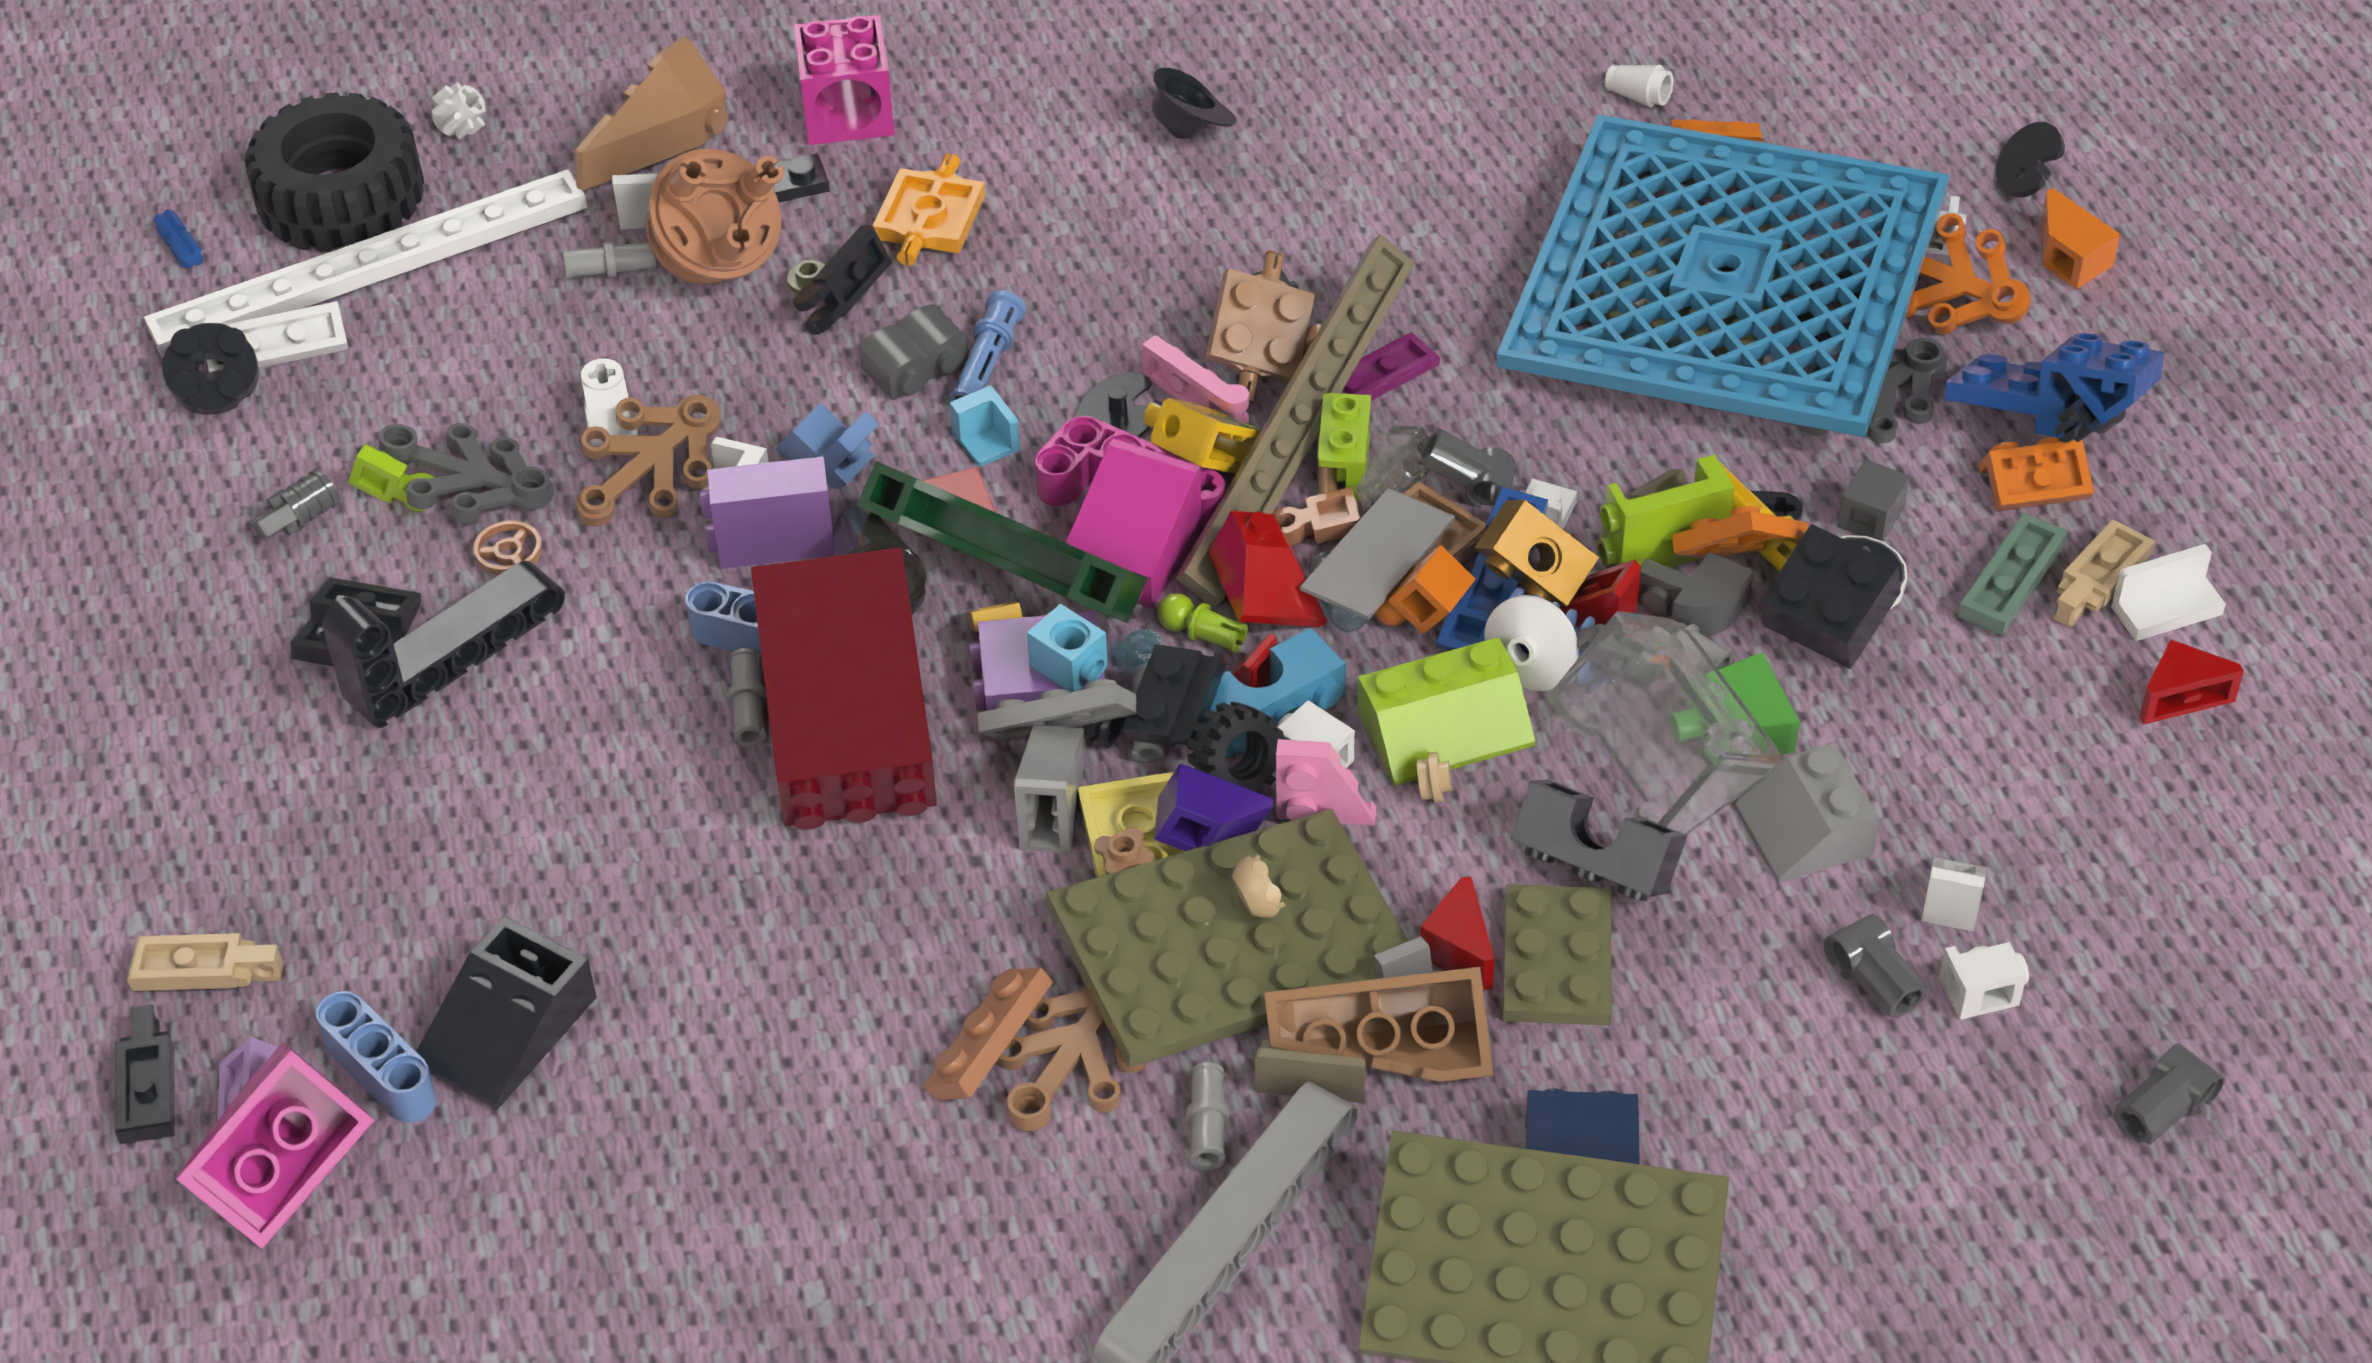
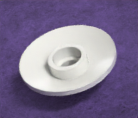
(1545, 634)

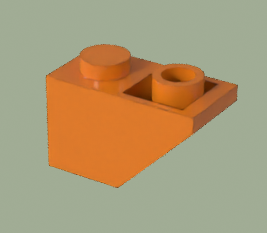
(2075, 241)

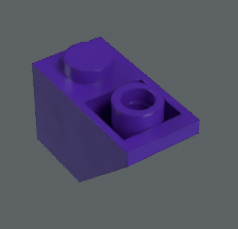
(1205, 810)

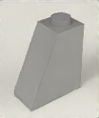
(1048, 788)

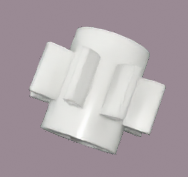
(458, 110)

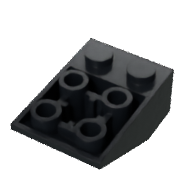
(506, 1011)

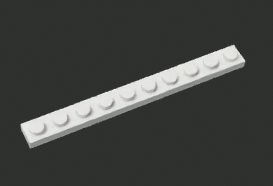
(376, 257)

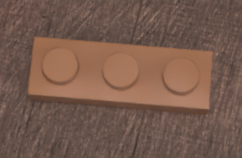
(987, 1033)

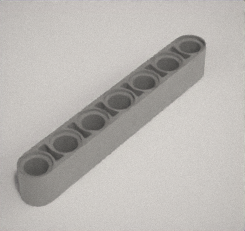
(1226, 1229)

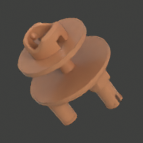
(714, 215)

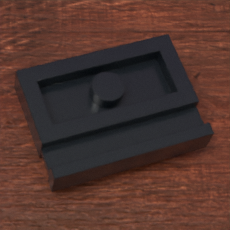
(1174, 695)

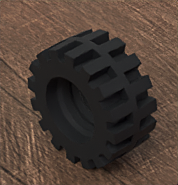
(1218, 732)

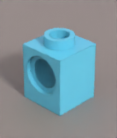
(1067, 649)

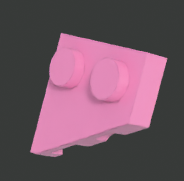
(1315, 781)

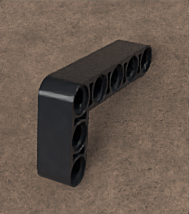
(393, 678)

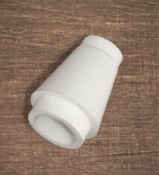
(1641, 83)

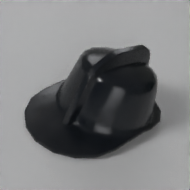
(1186, 104)

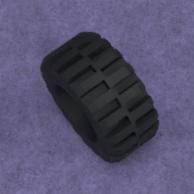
(340, 206)

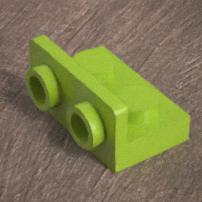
(1345, 436)

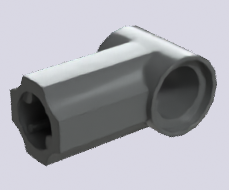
(1477, 470)
(1869, 955)
(2174, 1088)

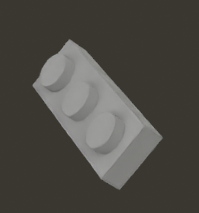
(1058, 707)

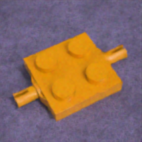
(929, 210)

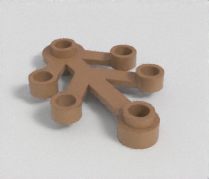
(650, 453)
(1071, 1044)

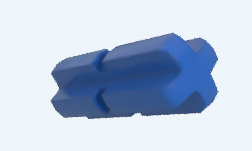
(178, 238)

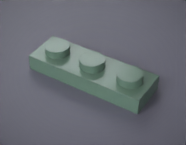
(2012, 574)

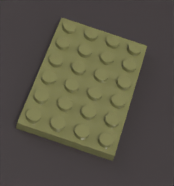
(1187, 963)
(1540, 1257)

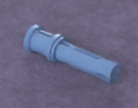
(992, 336)

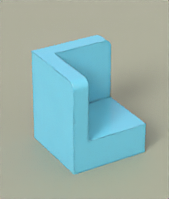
(984, 426)

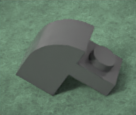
(1707, 598)

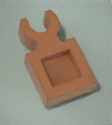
(1326, 517)

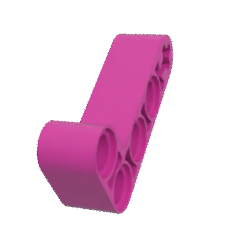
(1075, 452)

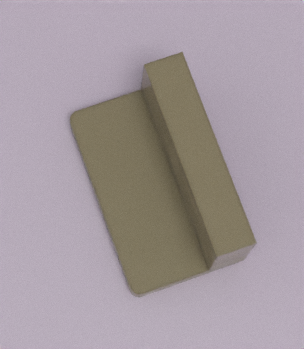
(1286, 1071)

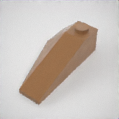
(662, 117)
(1400, 1024)

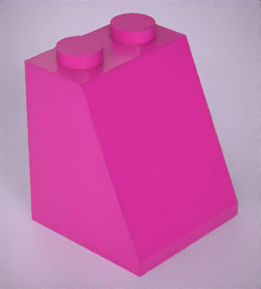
(1141, 514)

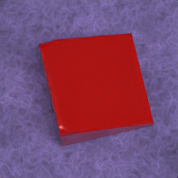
(1255, 665)

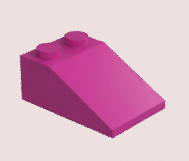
(274, 1145)

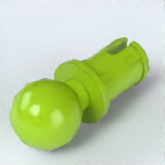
(1178, 613)

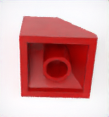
(1263, 572)

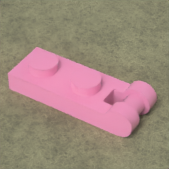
(1191, 382)

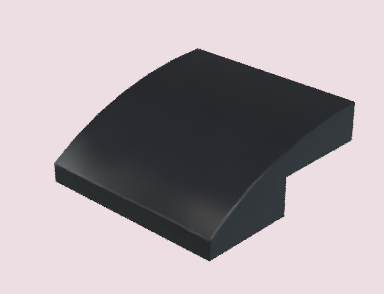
(391, 605)

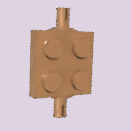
(1260, 324)

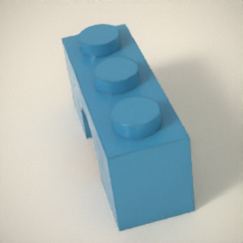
(1301, 672)

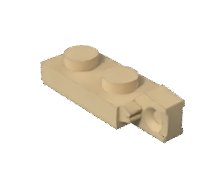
(2094, 574)
(201, 962)

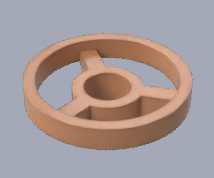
(516, 543)

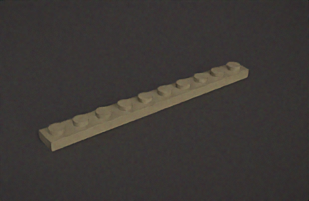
(1298, 412)

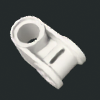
(603, 389)

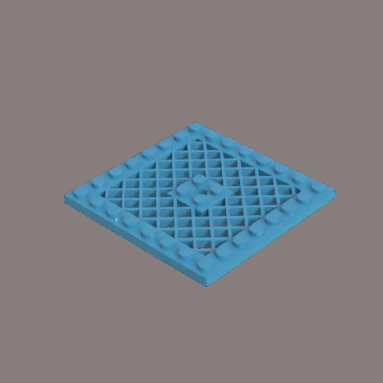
(1835, 398)

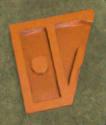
(1739, 533)

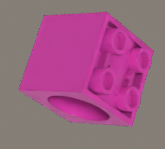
(844, 79)

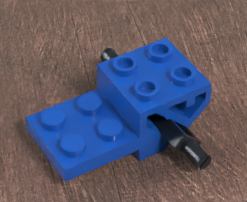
(2073, 389)

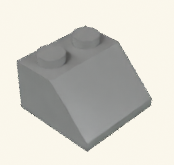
(1809, 814)

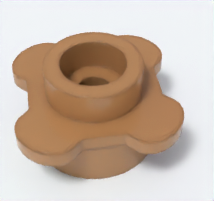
(1112, 850)

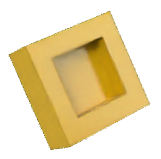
(996, 612)

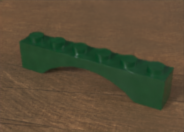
(1002, 542)

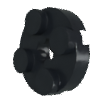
(192, 349)

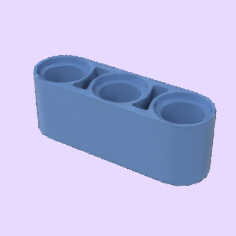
(723, 616)
(376, 1056)

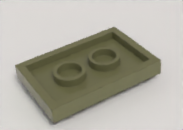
(1557, 955)

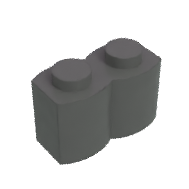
(913, 351)

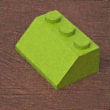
(1448, 703)

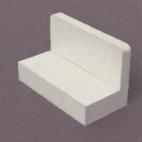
(2166, 593)

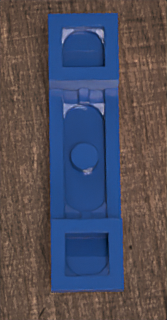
(1468, 619)

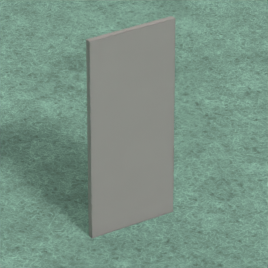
(1377, 553)

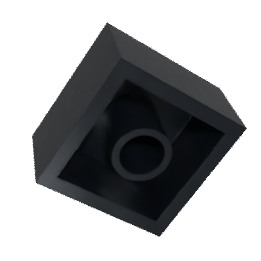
(1831, 596)

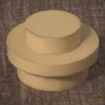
(1434, 778)

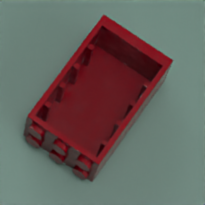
(843, 688)

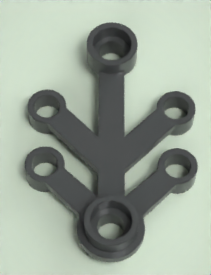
(1919, 361)
(523, 486)

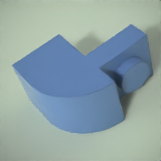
(824, 435)

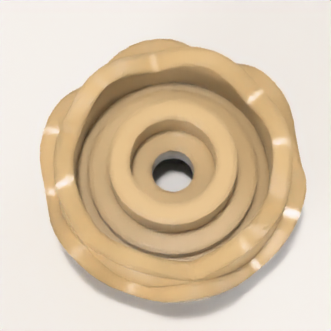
(1256, 889)

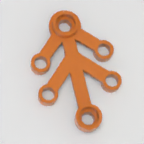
(1961, 280)

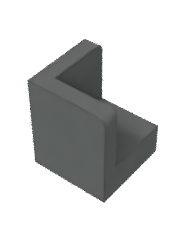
(1873, 501)

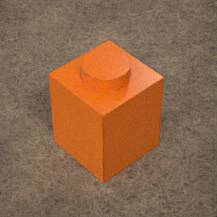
(1432, 589)

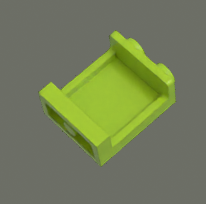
(1645, 525)

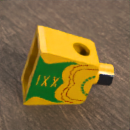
(1191, 433)

